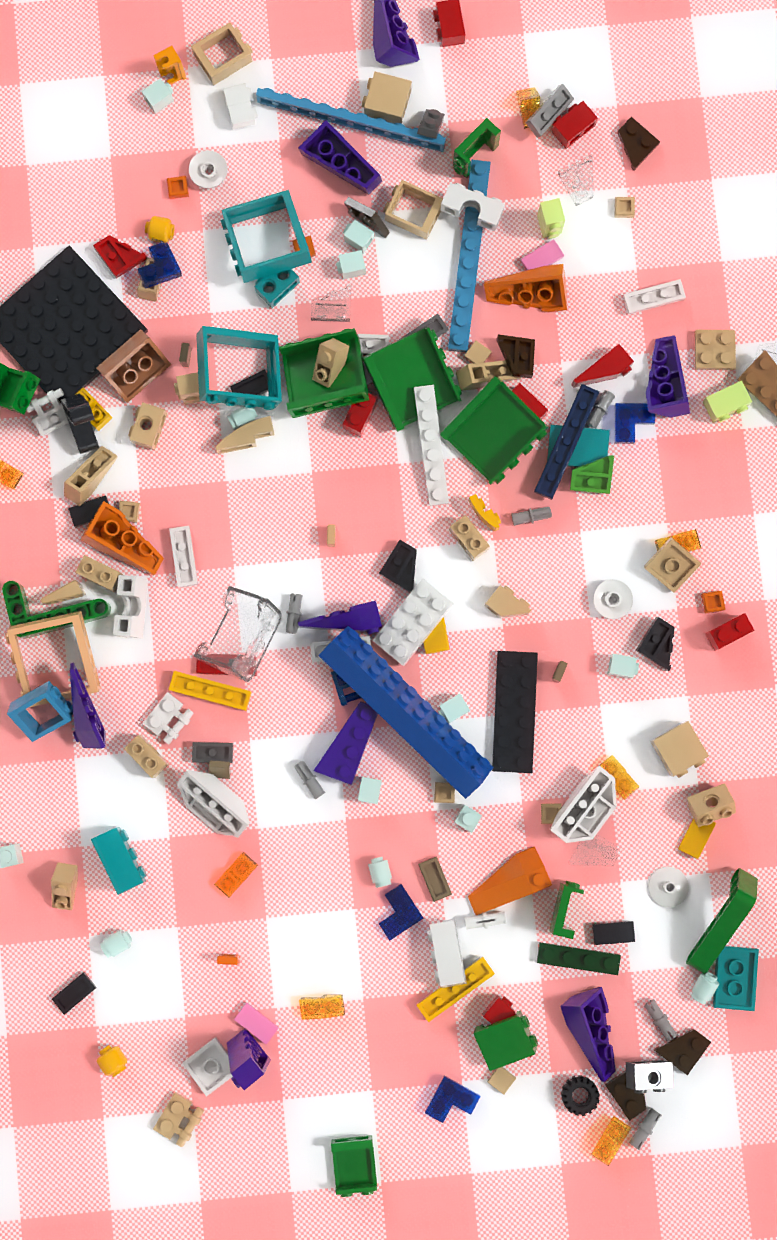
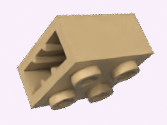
(387, 97)
(680, 749)

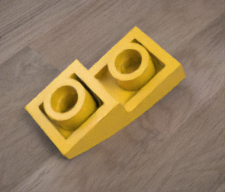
(101, 416)
(488, 517)

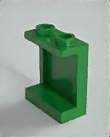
(485, 133)
(16, 389)
(560, 909)
(506, 1041)
(354, 1165)

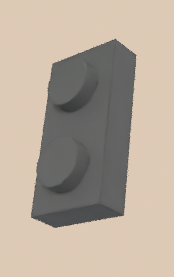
(431, 123)
(212, 751)

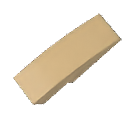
(246, 435)

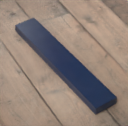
(566, 441)

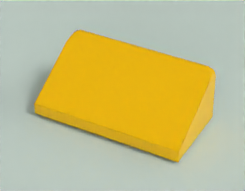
(437, 640)
(696, 839)

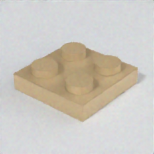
(715, 349)
(672, 565)

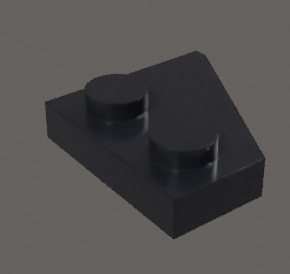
(401, 566)
(658, 643)

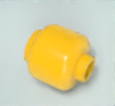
(160, 229)
(111, 1061)

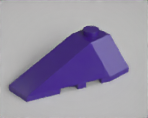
(390, 36)

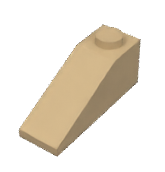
(480, 374)
(88, 476)

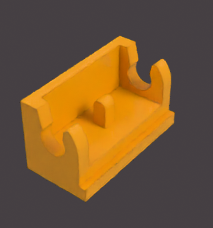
(169, 62)

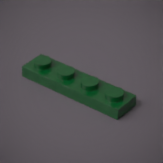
(578, 958)

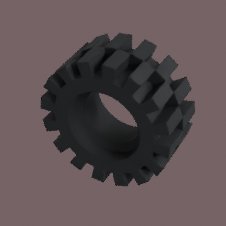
(589, 1104)

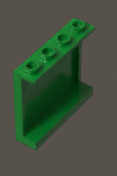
(406, 365)
(312, 397)
(495, 430)

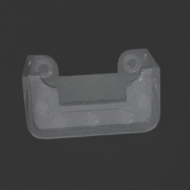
(241, 634)

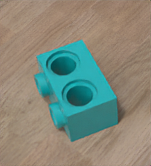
(281, 287)

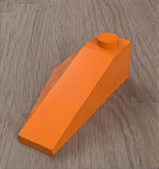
(534, 288)
(116, 537)
(514, 880)

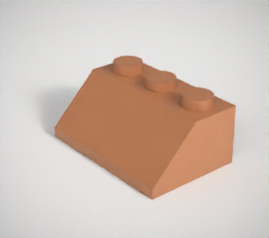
(133, 366)

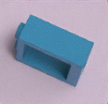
(25, 721)

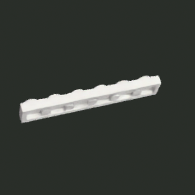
(431, 445)

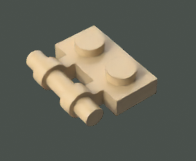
(173, 1115)

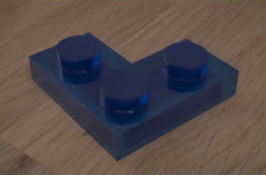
(163, 269)
(626, 417)
(405, 913)
(448, 1094)

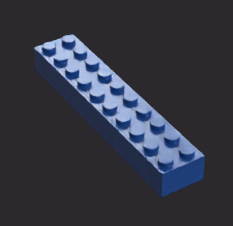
(406, 712)

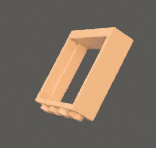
(82, 640)

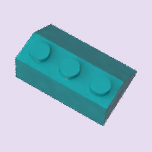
(119, 860)

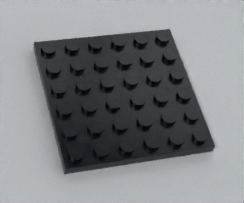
(65, 324)

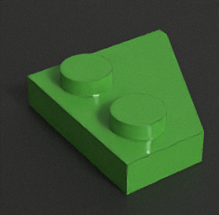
(593, 476)

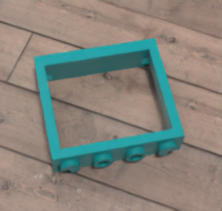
(255, 209)
(242, 339)

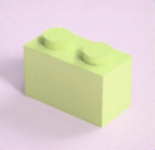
(551, 218)
(727, 401)

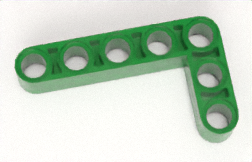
(24, 617)
(726, 922)

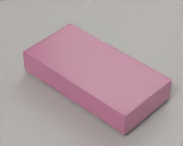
(543, 256)
(256, 1023)

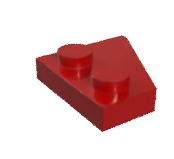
(118, 256)

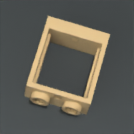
(231, 66)
(420, 194)

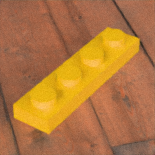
(210, 690)
(445, 997)

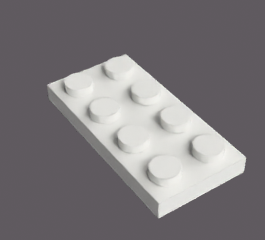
(413, 622)

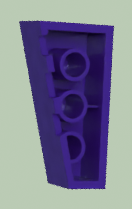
(337, 156)
(348, 747)
(246, 1059)

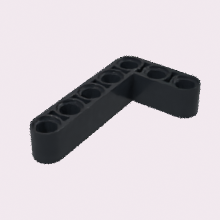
(79, 417)

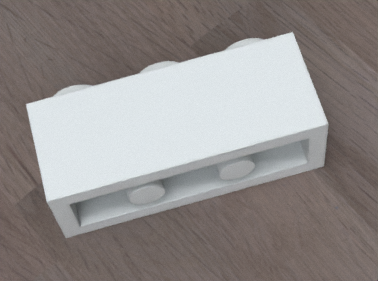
(447, 954)

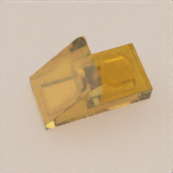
(528, 103)

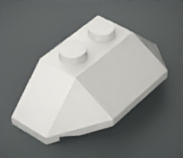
(213, 803)
(586, 808)

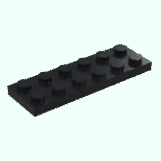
(514, 712)

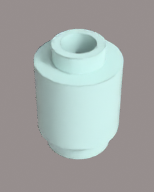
(242, 416)
(380, 872)
(116, 943)
(704, 987)

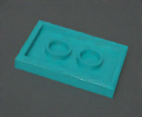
(590, 447)
(737, 978)

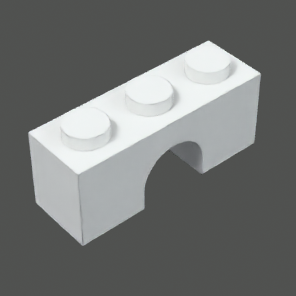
(459, 197)
(134, 593)

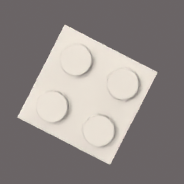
(209, 1066)

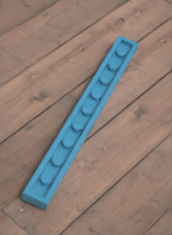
(345, 118)
(468, 262)

